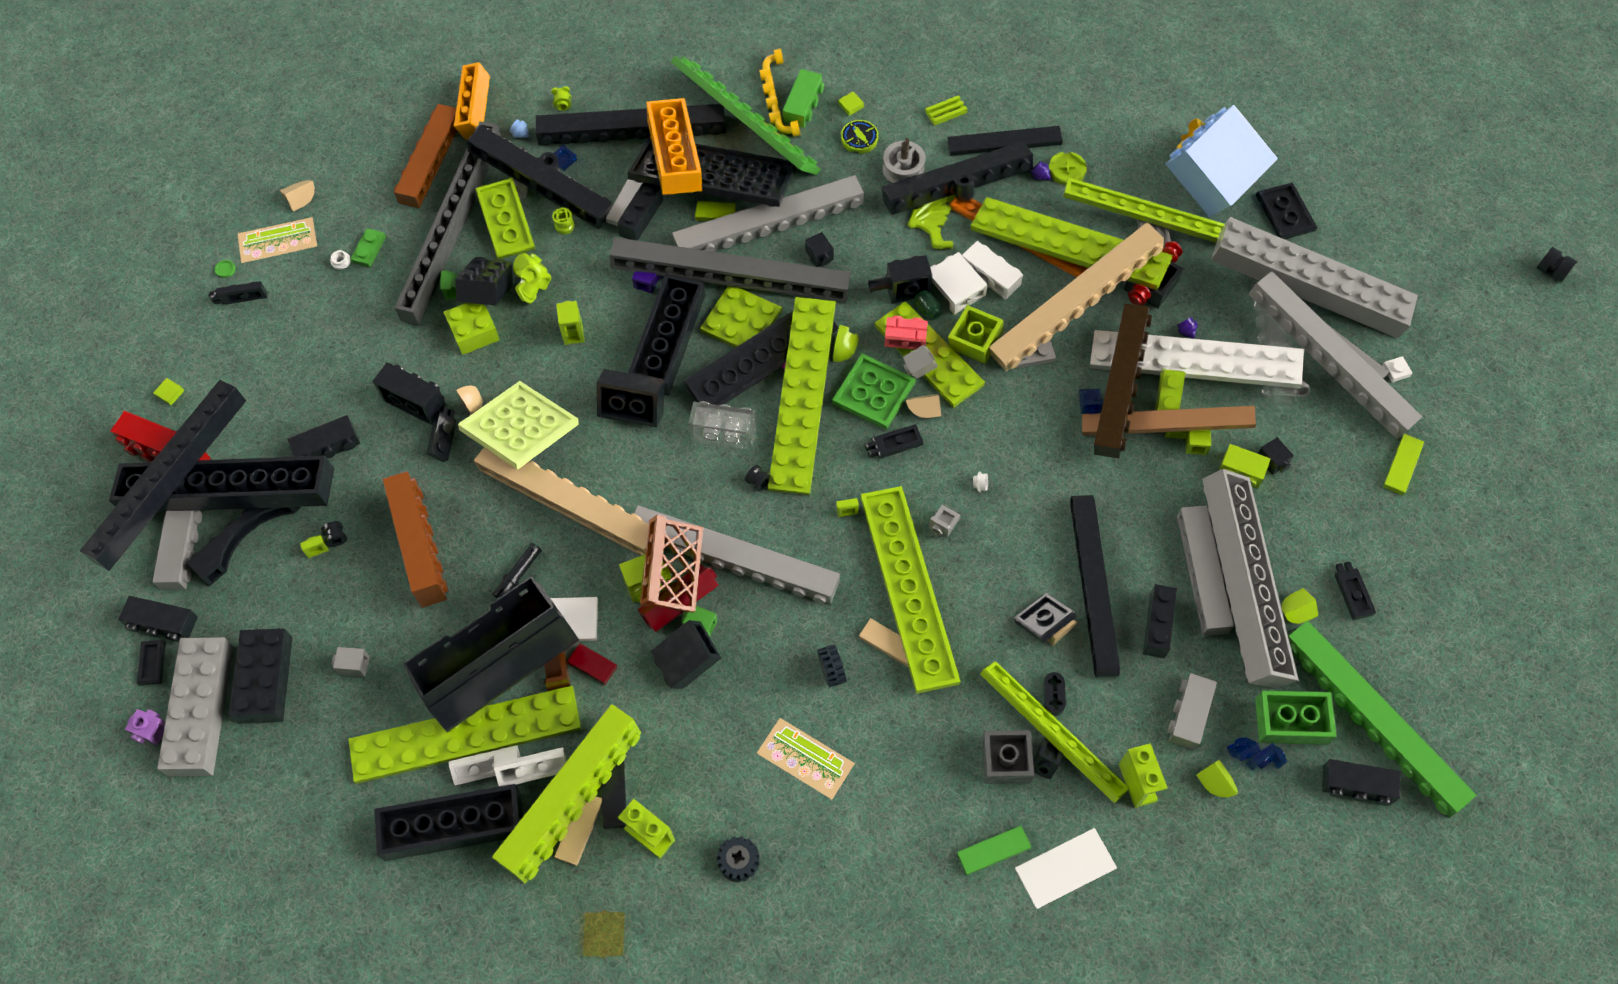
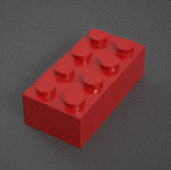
(143, 436)

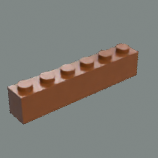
(427, 157)

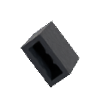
(685, 654)

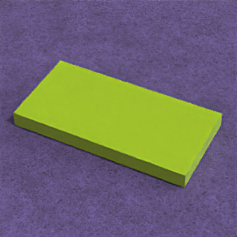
(505, 218)

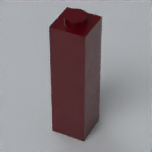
(657, 617)

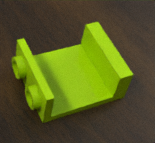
(1142, 775)
(647, 828)

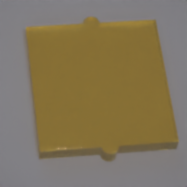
(604, 934)

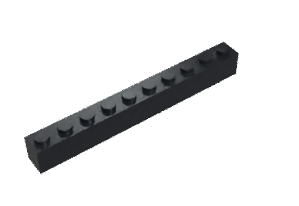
(619, 125)
(163, 475)

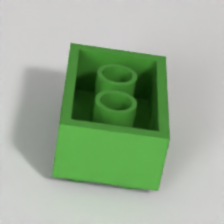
(1295, 717)

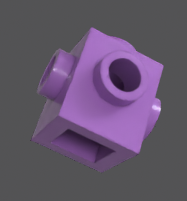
(146, 727)

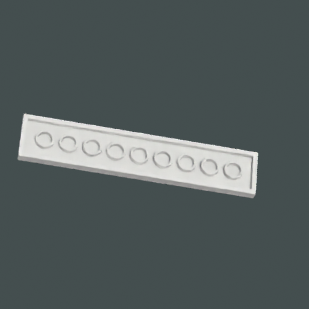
(1209, 359)

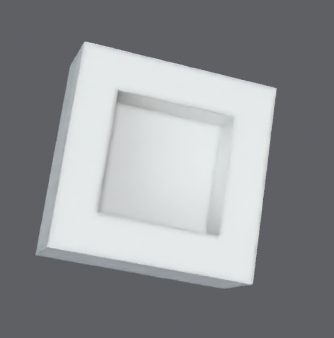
(1397, 369)

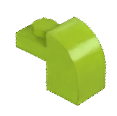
(1196, 441)

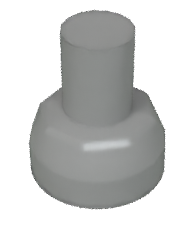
(1304, 390)

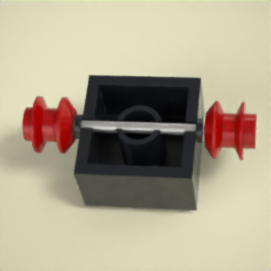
(1139, 294)

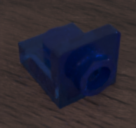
(1090, 401)
(1266, 756)

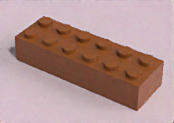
(416, 539)

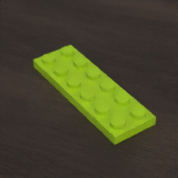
(953, 376)

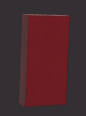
(592, 664)

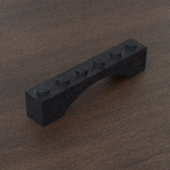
(214, 558)

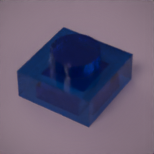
(565, 157)
(1243, 748)

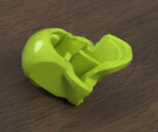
(532, 275)

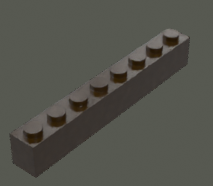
(1121, 381)

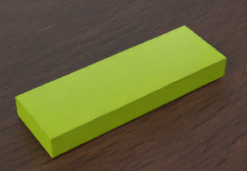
(1403, 464)

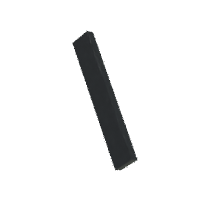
(995, 140)

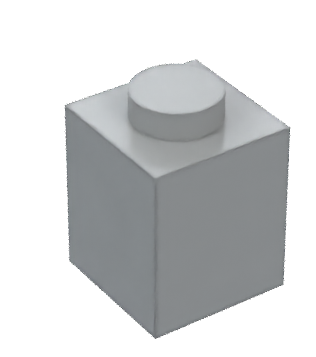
(919, 362)
(350, 661)

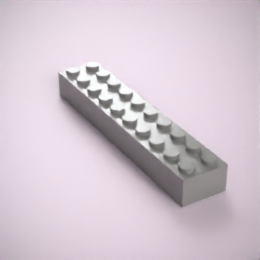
(1316, 277)
(1249, 580)

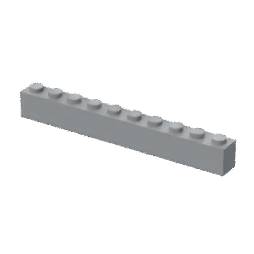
(763, 219)
(1335, 355)
(755, 562)

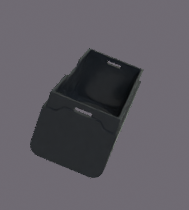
(490, 654)

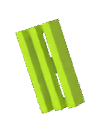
(945, 108)

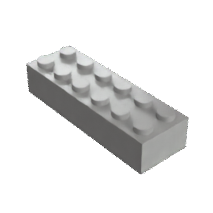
(196, 707)

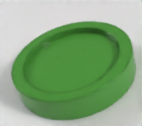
(225, 268)

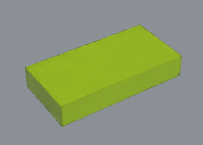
(712, 210)

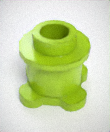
(561, 98)

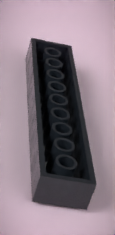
(240, 483)

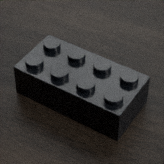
(261, 676)

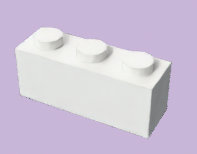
(993, 270)

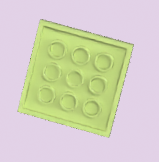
(518, 424)

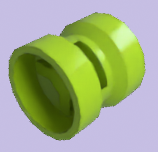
(563, 221)

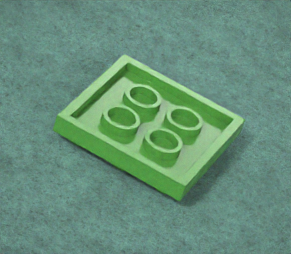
(874, 391)

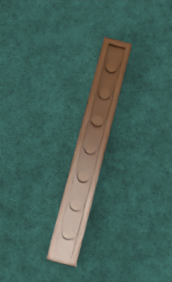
(1181, 420)

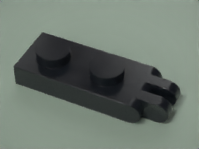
(238, 293)
(442, 434)
(894, 442)
(1354, 591)

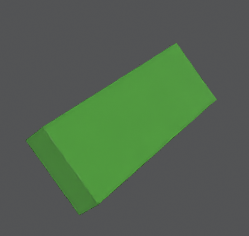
(993, 850)

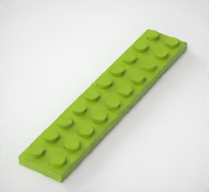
(1059, 239)
(802, 396)
(909, 590)
(487, 730)

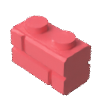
(905, 332)

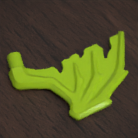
(929, 218)

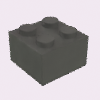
(1007, 757)

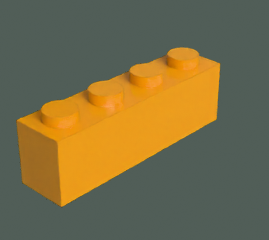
(471, 99)

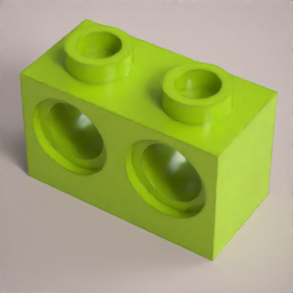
(570, 322)

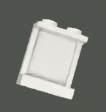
(958, 282)

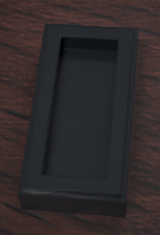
(151, 662)

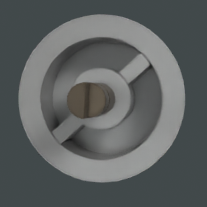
(903, 161)

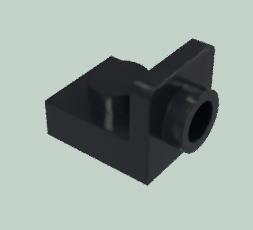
(1047, 759)

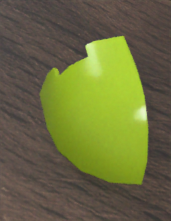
(845, 344)
(1299, 607)
(1218, 780)

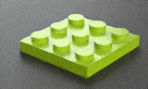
(739, 316)

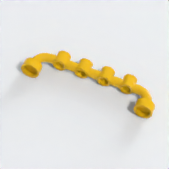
(772, 103)

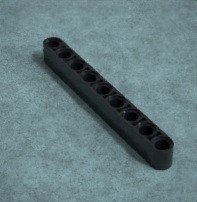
(1094, 587)

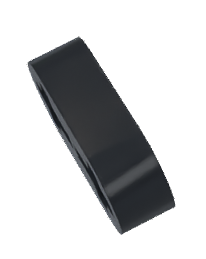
(1060, 693)

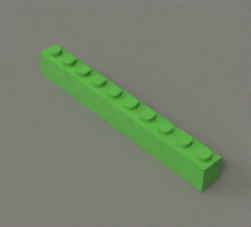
(1380, 720)

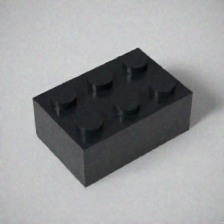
(484, 281)
(409, 392)
(630, 398)

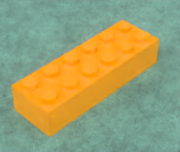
(674, 146)

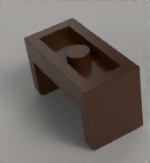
(557, 673)

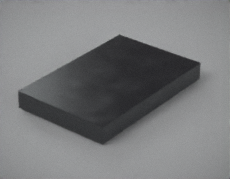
(1286, 211)

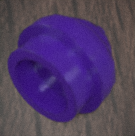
(1041, 171)
(1188, 328)

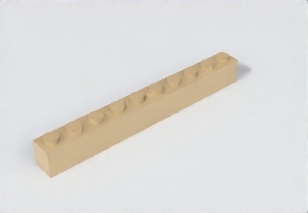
(1077, 297)
(569, 500)

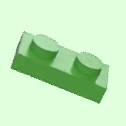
(368, 247)

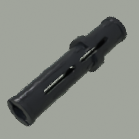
(511, 579)

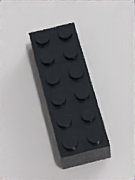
(668, 330)
(447, 822)

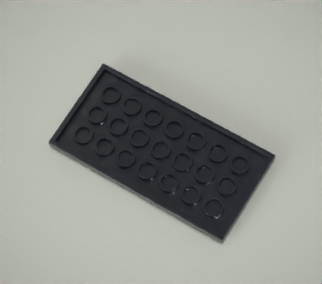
(727, 174)

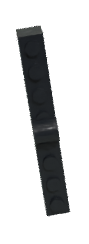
(539, 175)
(957, 178)

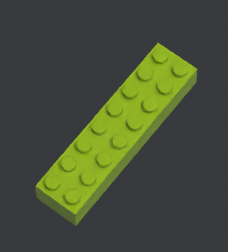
(567, 794)

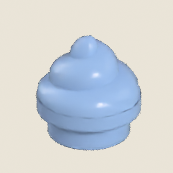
(519, 129)

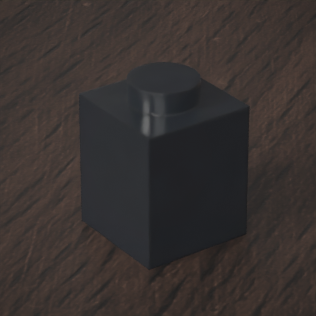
(819, 250)
(1279, 456)

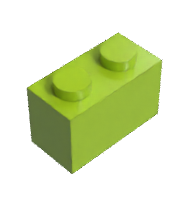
(1170, 389)
(1246, 464)

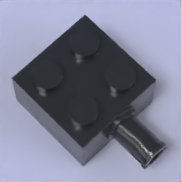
(904, 279)

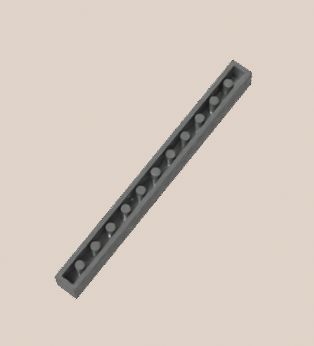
(442, 236)
(730, 269)

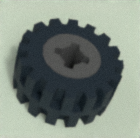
(831, 665)
(737, 867)

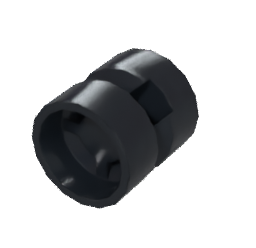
(1556, 264)

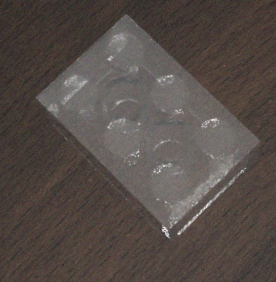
(723, 426)

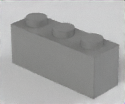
(1191, 711)

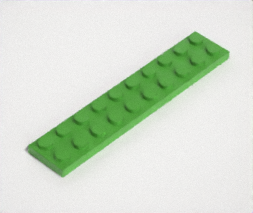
(743, 112)

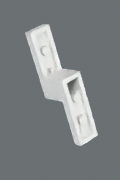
(507, 766)

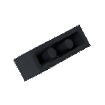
(640, 211)
(325, 439)
(157, 618)
(1159, 621)
(1361, 782)

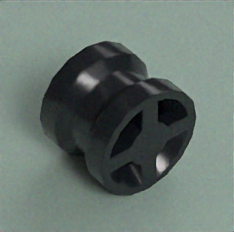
(757, 477)
(334, 534)

